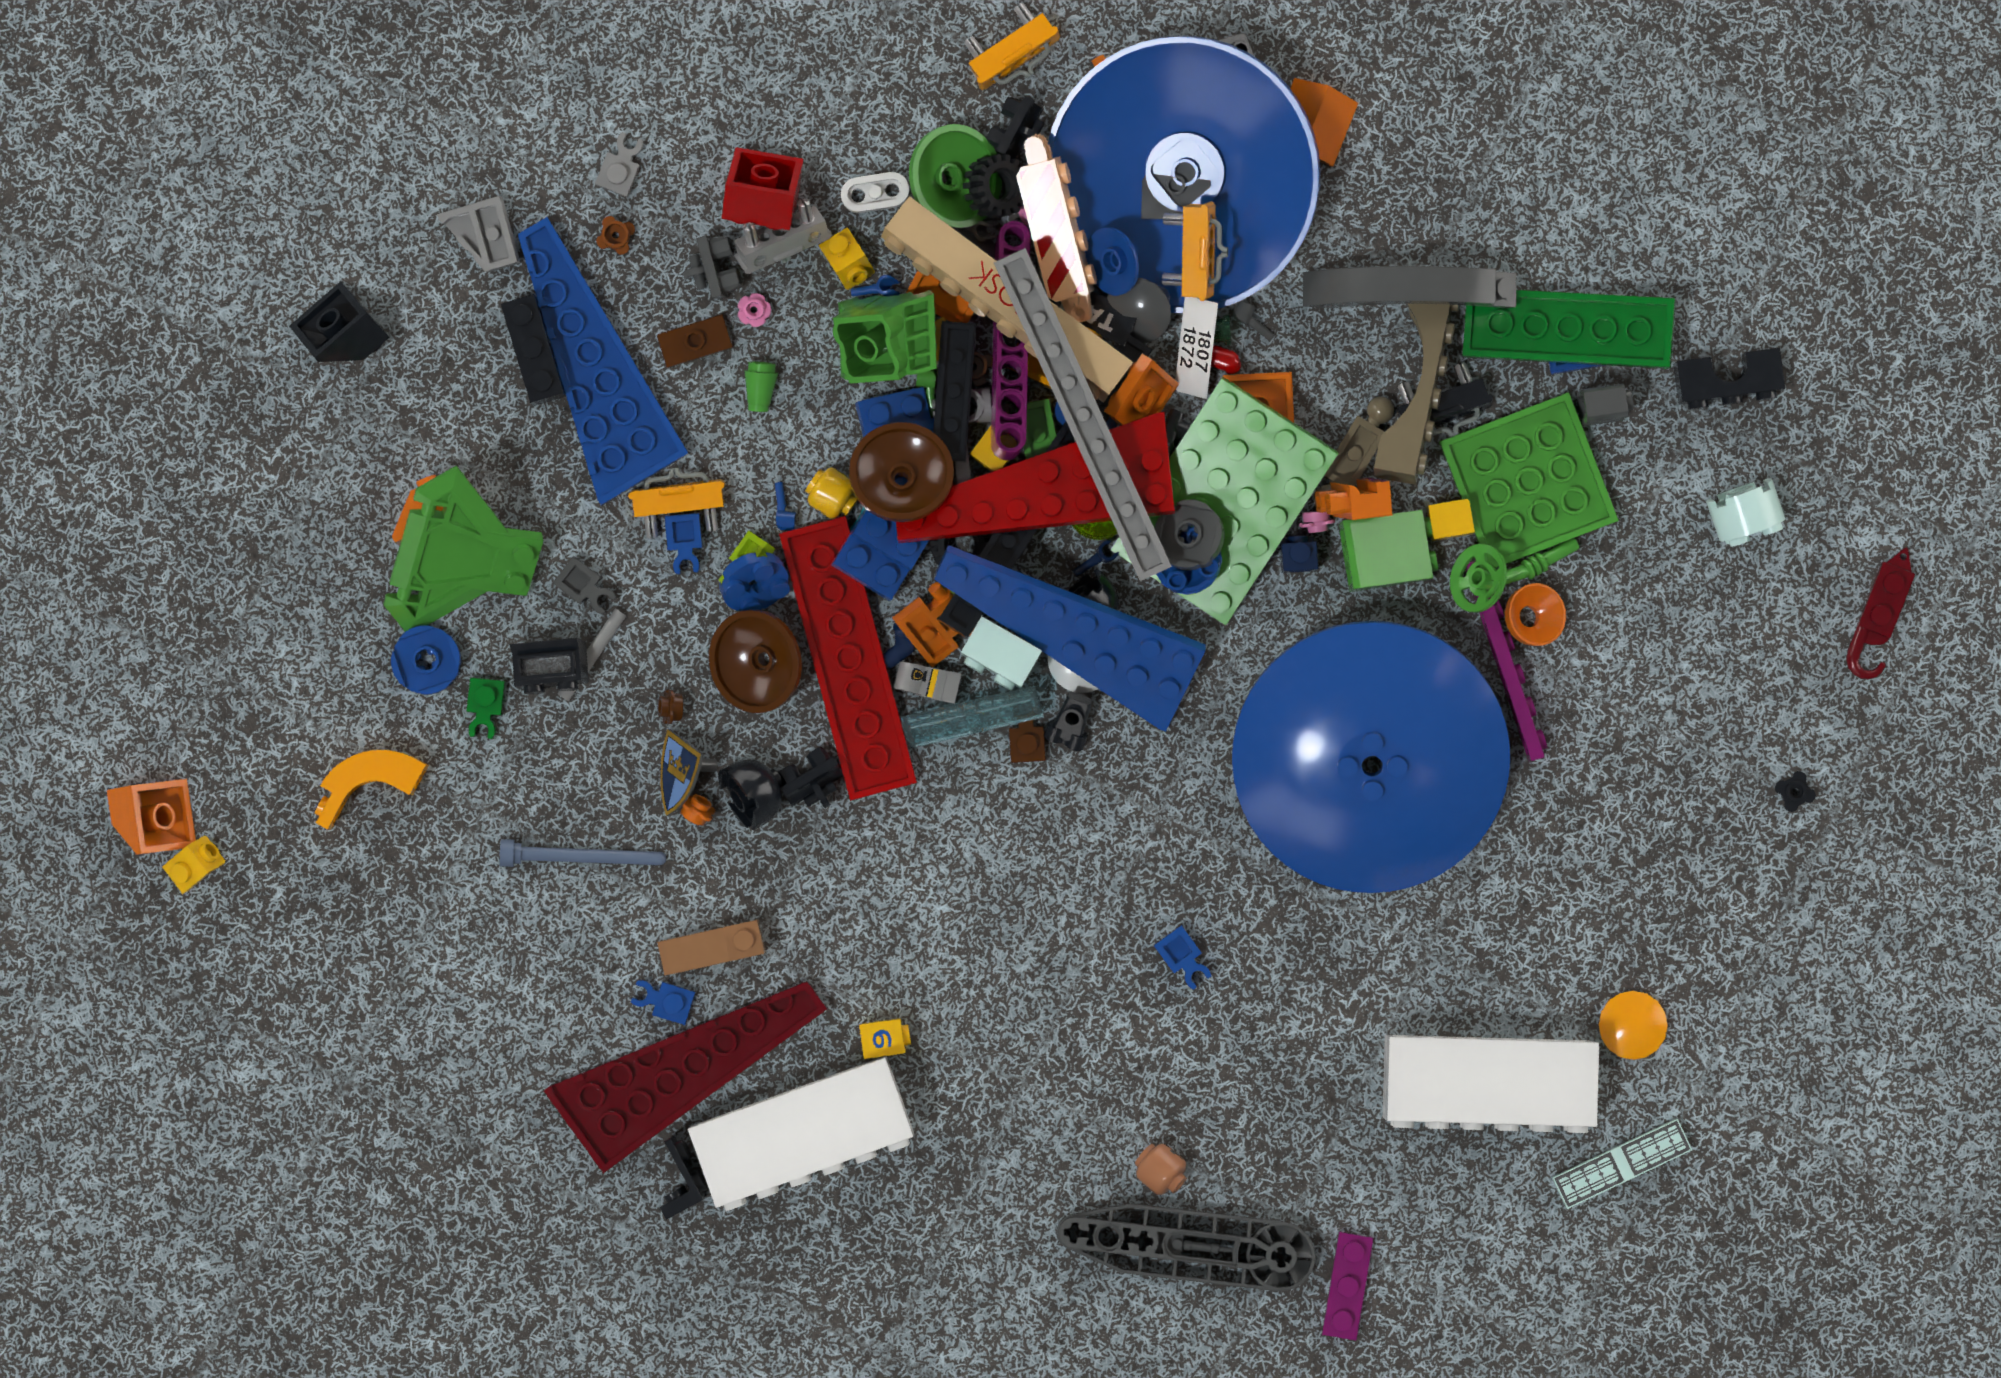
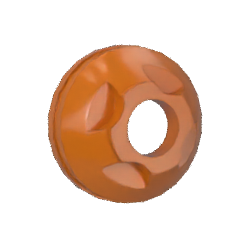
(1549, 614)

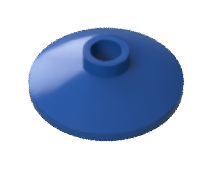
(1113, 261)

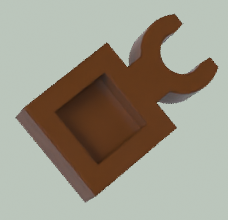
(1027, 743)

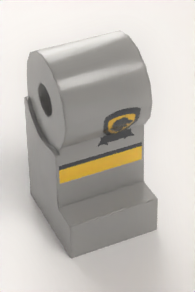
(928, 682)

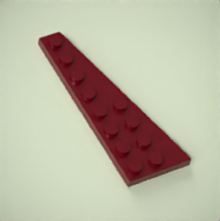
(645, 1091)

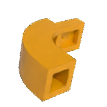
(365, 767)

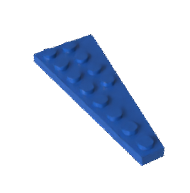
(1111, 650)

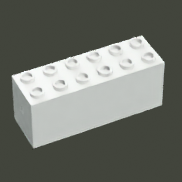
(1490, 1082)
(801, 1133)

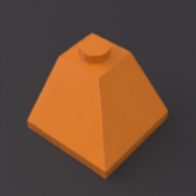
(153, 815)

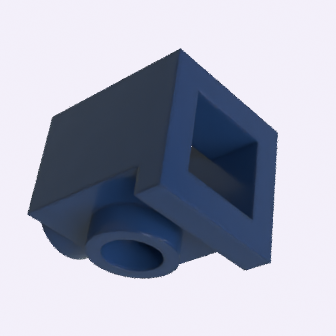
(1298, 554)

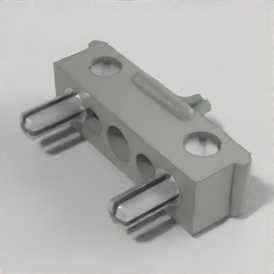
(769, 246)

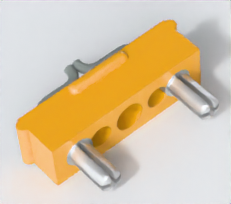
(1013, 50)
(1197, 250)
(677, 498)

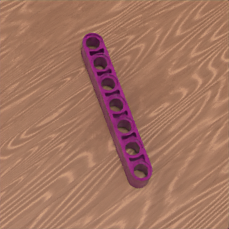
(1009, 357)

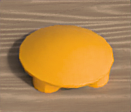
(1633, 1025)

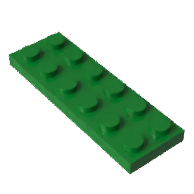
(1574, 329)

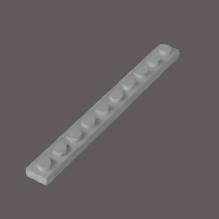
(1082, 414)

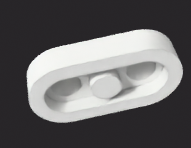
(875, 192)

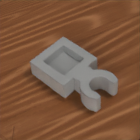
(618, 170)

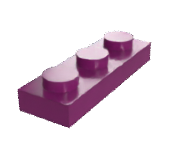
(1347, 1286)

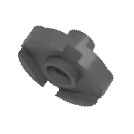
(1207, 526)

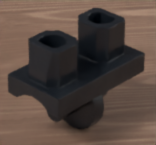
(1024, 124)
(813, 784)

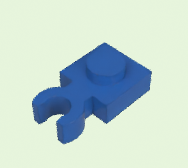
(684, 535)
(1179, 952)
(670, 1001)

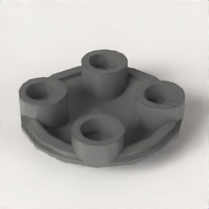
(1149, 305)

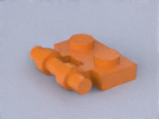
(924, 630)

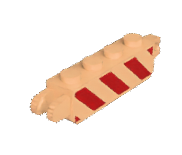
(1055, 229)

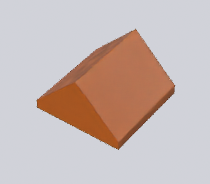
(1328, 114)

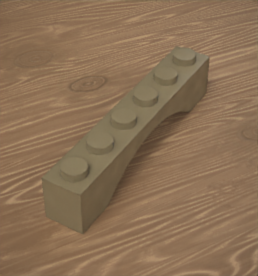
(1402, 445)

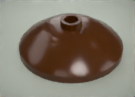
(898, 452)
(740, 664)

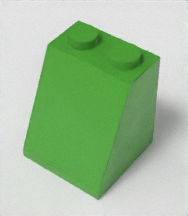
(1387, 550)

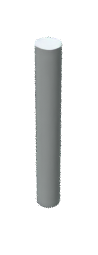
(599, 644)

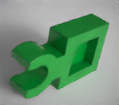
(485, 700)

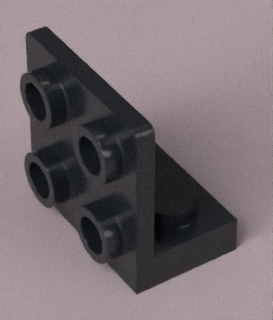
(681, 1198)

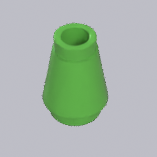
(760, 384)

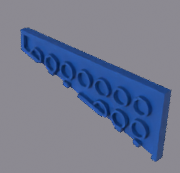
(611, 403)

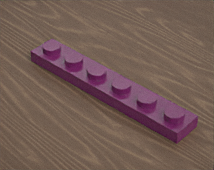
(1512, 678)

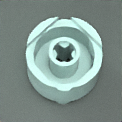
(1746, 512)

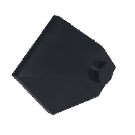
(339, 328)

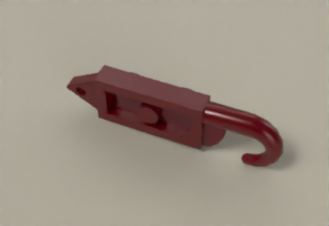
(1881, 611)

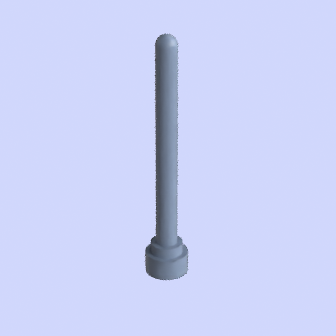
(513, 853)

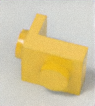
(847, 259)
(193, 864)

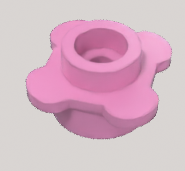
(1316, 521)

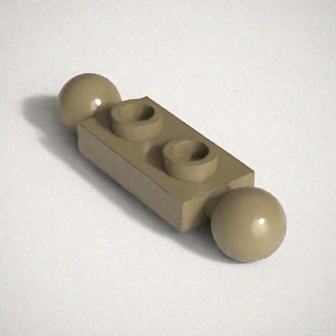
(1359, 444)

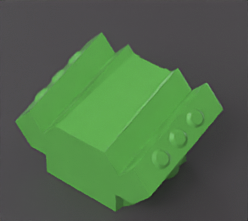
(886, 336)

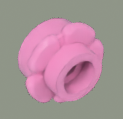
(763, 310)

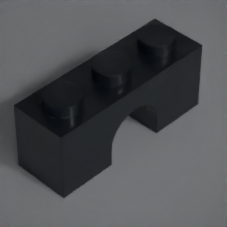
(533, 350)
(1699, 384)

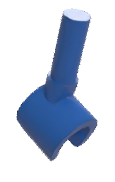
(881, 287)
(784, 519)

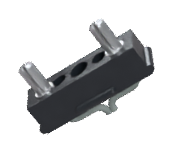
(1455, 402)

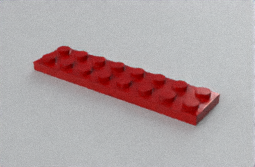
(847, 662)

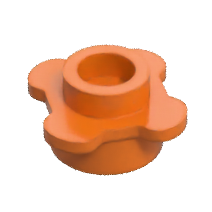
(697, 810)

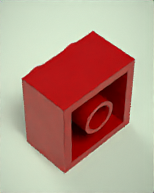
(762, 189)

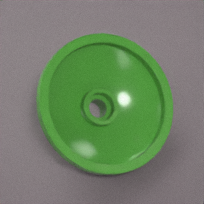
(949, 151)

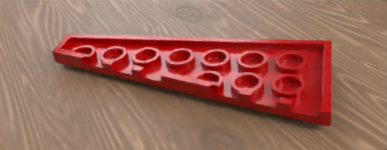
(1051, 489)

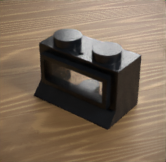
(549, 665)

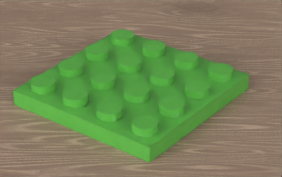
(1529, 479)

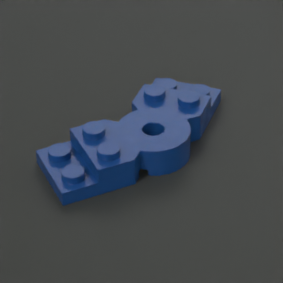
(872, 548)

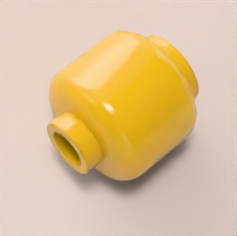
(831, 493)

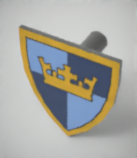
(680, 771)

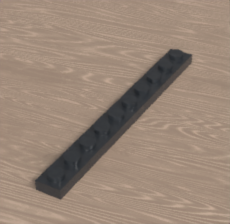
(1007, 547)

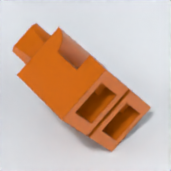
(1367, 500)

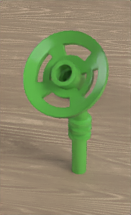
(1484, 578)

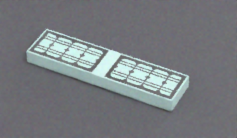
(1621, 1163)

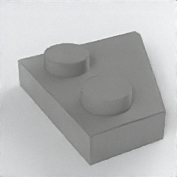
(484, 232)

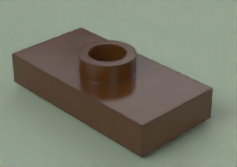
(694, 341)

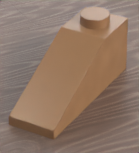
(711, 947)

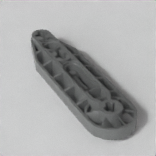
(1168, 1245)

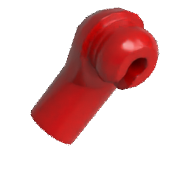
(1225, 360)

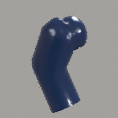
(900, 650)

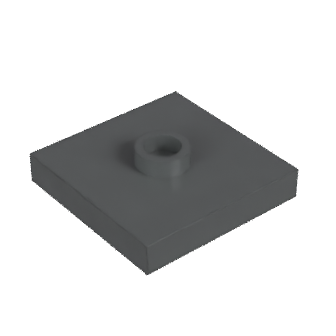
(1182, 195)

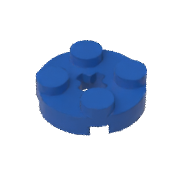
(766, 571)
(436, 643)

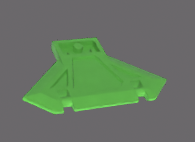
(456, 553)

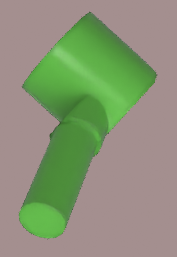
(928, 380)

